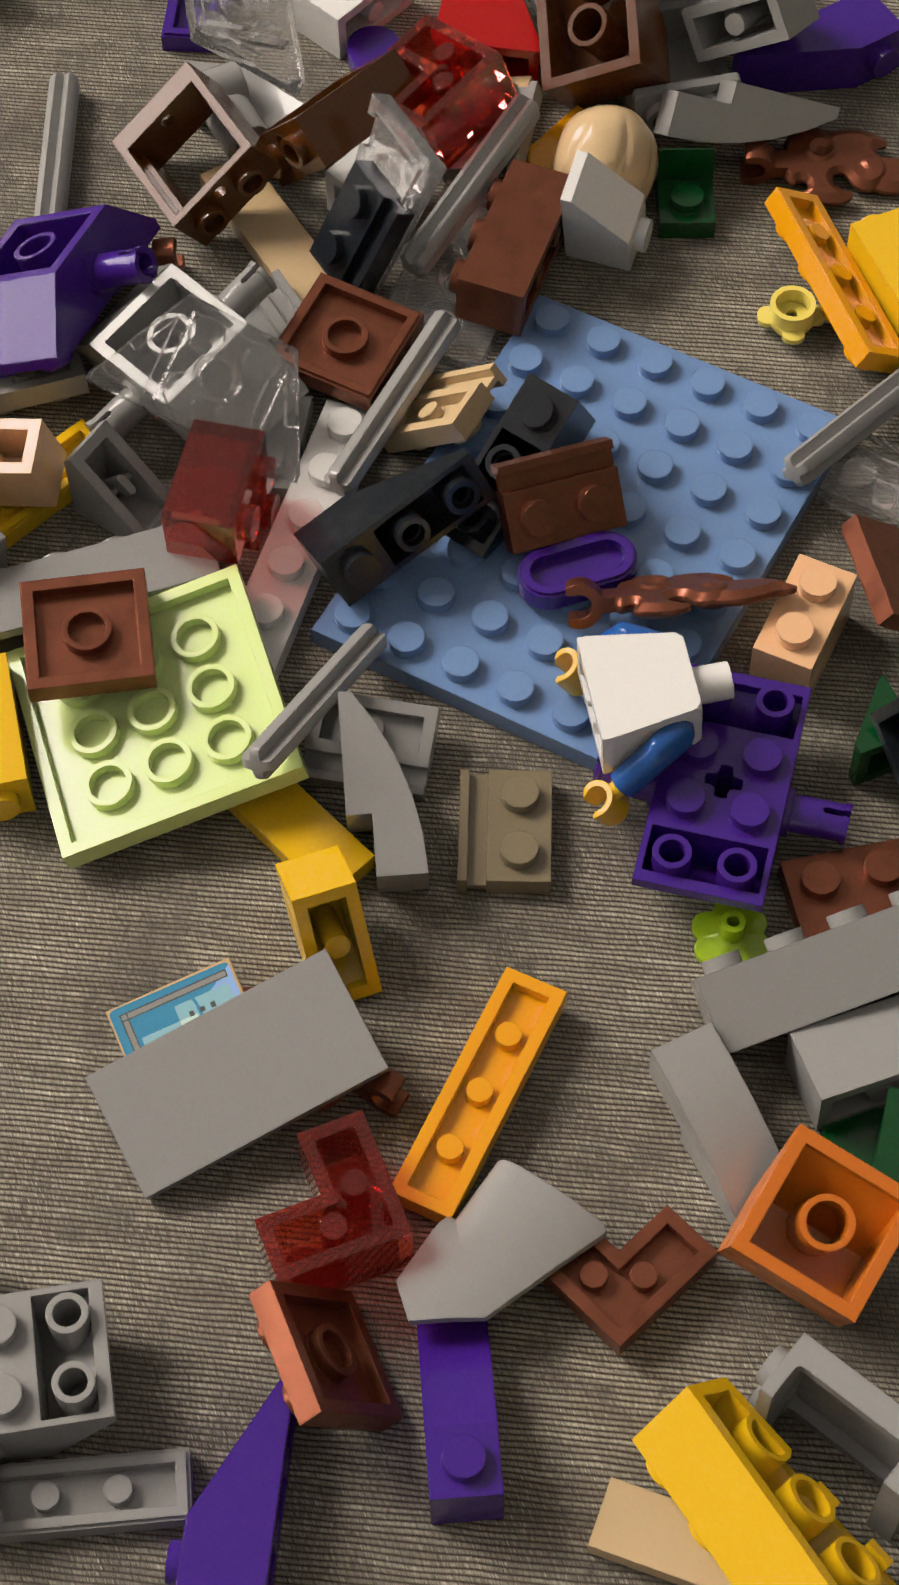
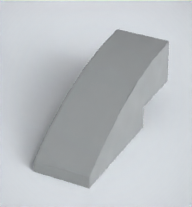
(738, 114)
(380, 800)
(715, 1115)

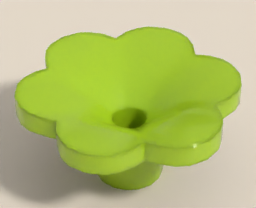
(729, 930)

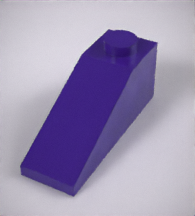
(837, 51)
(460, 1423)
(238, 1518)

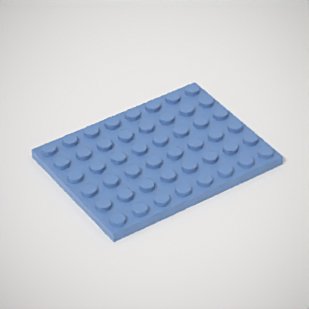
(698, 493)

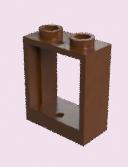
(333, 118)
(150, 142)

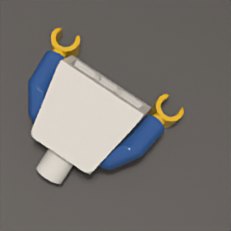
(640, 706)

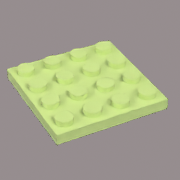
(166, 754)

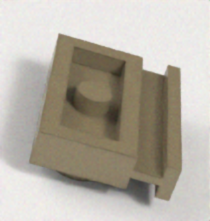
(505, 831)

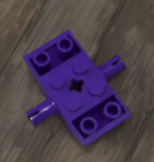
(61, 276)
(731, 799)

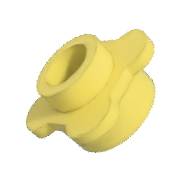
(791, 313)

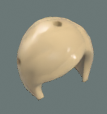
(614, 138)

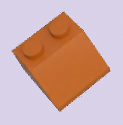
(818, 1227)

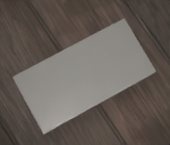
(236, 1074)

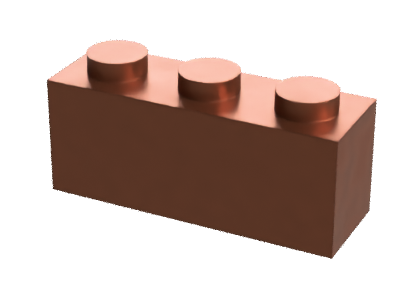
(511, 249)

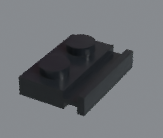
(362, 228)

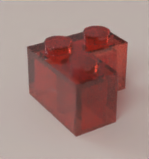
(455, 88)
(220, 493)
(352, 1222)

